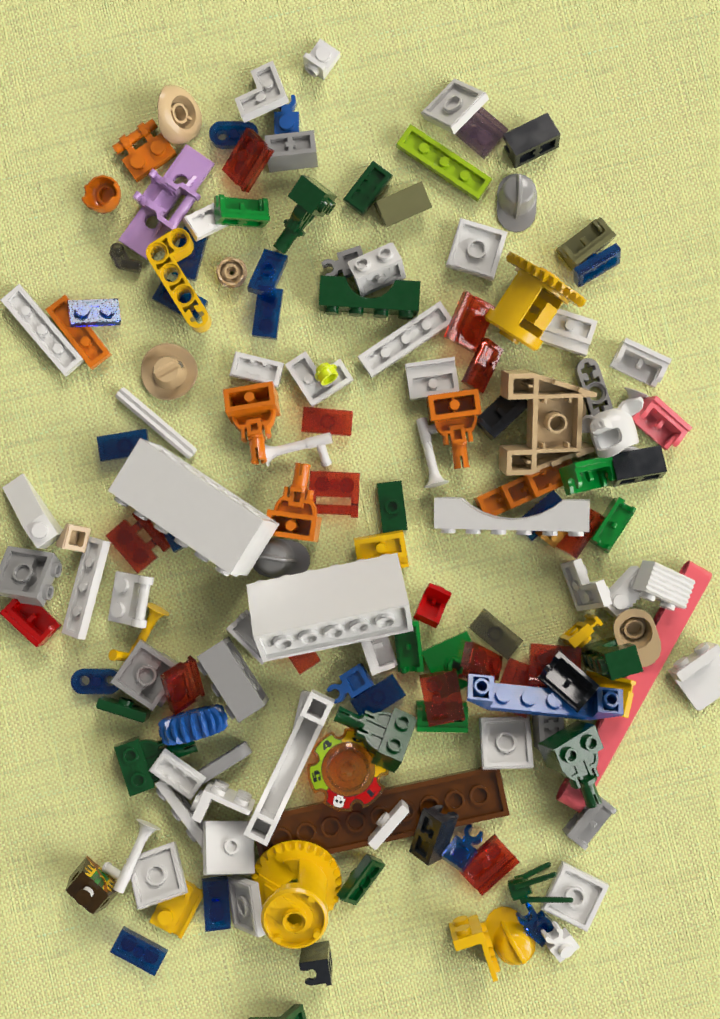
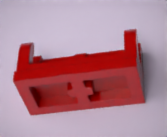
(31, 621)

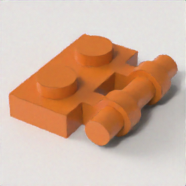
(150, 155)

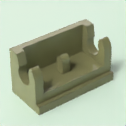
(402, 204)
(585, 243)

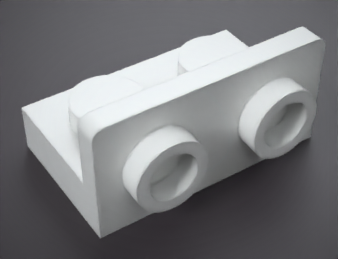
(377, 269)

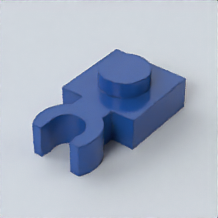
(286, 120)
(353, 682)

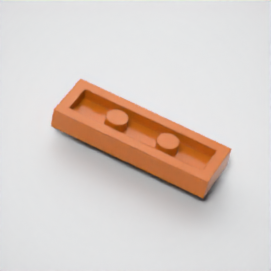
(82, 338)

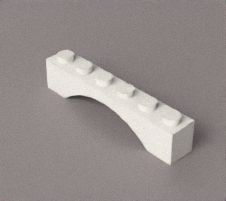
(458, 513)
(289, 767)

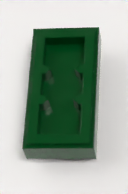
(367, 188)
(392, 506)
(123, 707)
(361, 879)

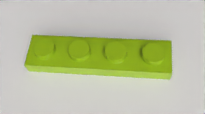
(443, 162)

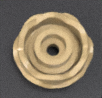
(226, 266)

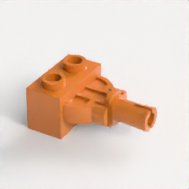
(252, 411)
(454, 416)
(294, 512)

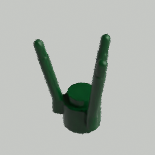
(521, 887)

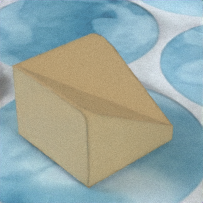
(74, 538)

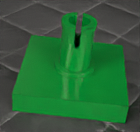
(447, 655)

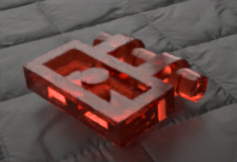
(133, 547)

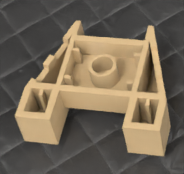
(552, 422)

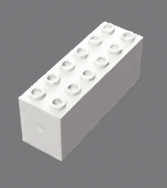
(193, 509)
(329, 607)

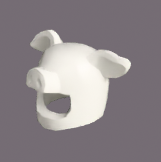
(613, 428)

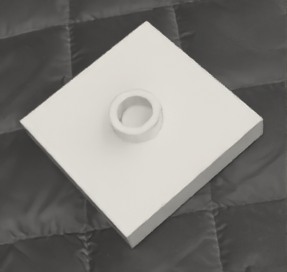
(454, 106)
(476, 249)
(505, 743)
(227, 849)
(158, 876)
(583, 888)
(245, 905)

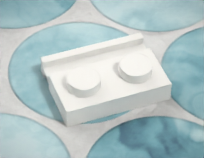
(570, 332)
(431, 378)

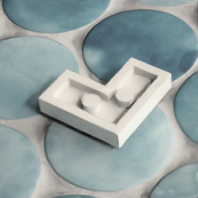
(267, 96)
(303, 372)
(584, 593)

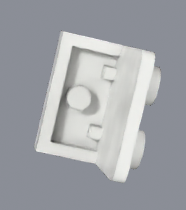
(699, 675)
(219, 792)

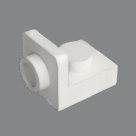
(320, 59)

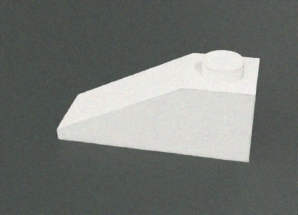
(32, 512)

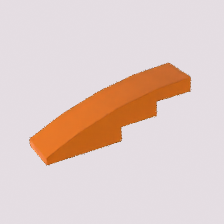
(521, 490)

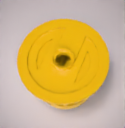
(530, 303)
(296, 912)

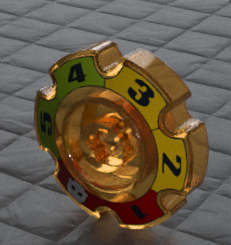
(339, 790)

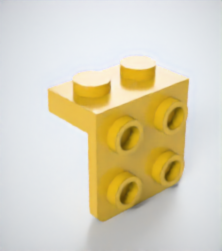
(470, 932)

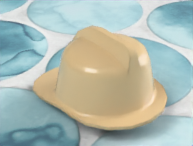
(638, 628)

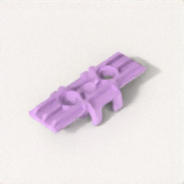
(162, 196)

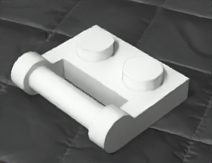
(130, 599)

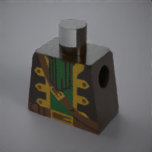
(91, 886)

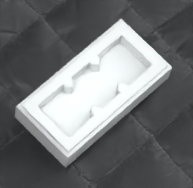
(202, 222)
(256, 369)
(177, 774)
(387, 824)

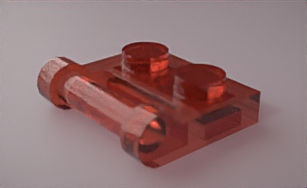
(336, 485)
(542, 655)

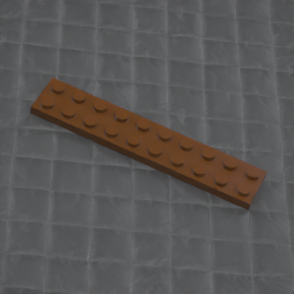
(470, 793)

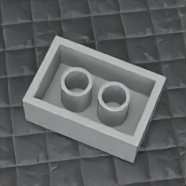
(232, 679)

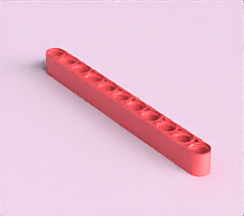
(612, 730)

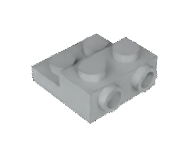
(28, 575)
(141, 675)

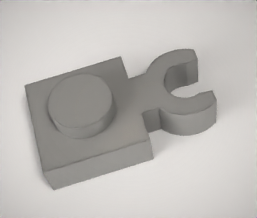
(341, 264)

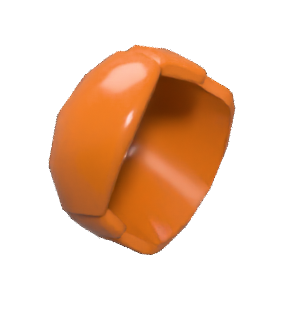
(102, 194)

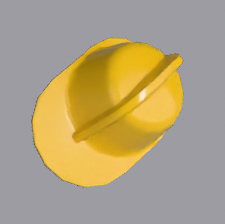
(509, 937)

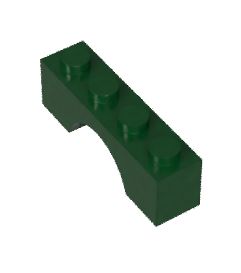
(338, 297)
(612, 659)

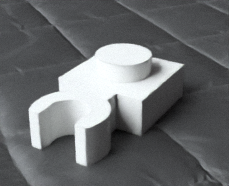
(560, 942)

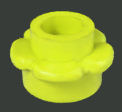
(326, 373)

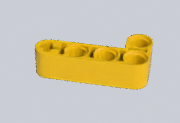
(181, 284)

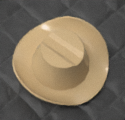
(178, 115)
(168, 371)

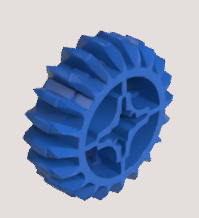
(193, 724)

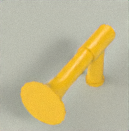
(154, 614)

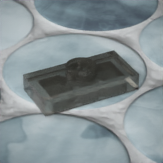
(495, 634)

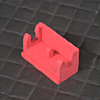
(661, 423)

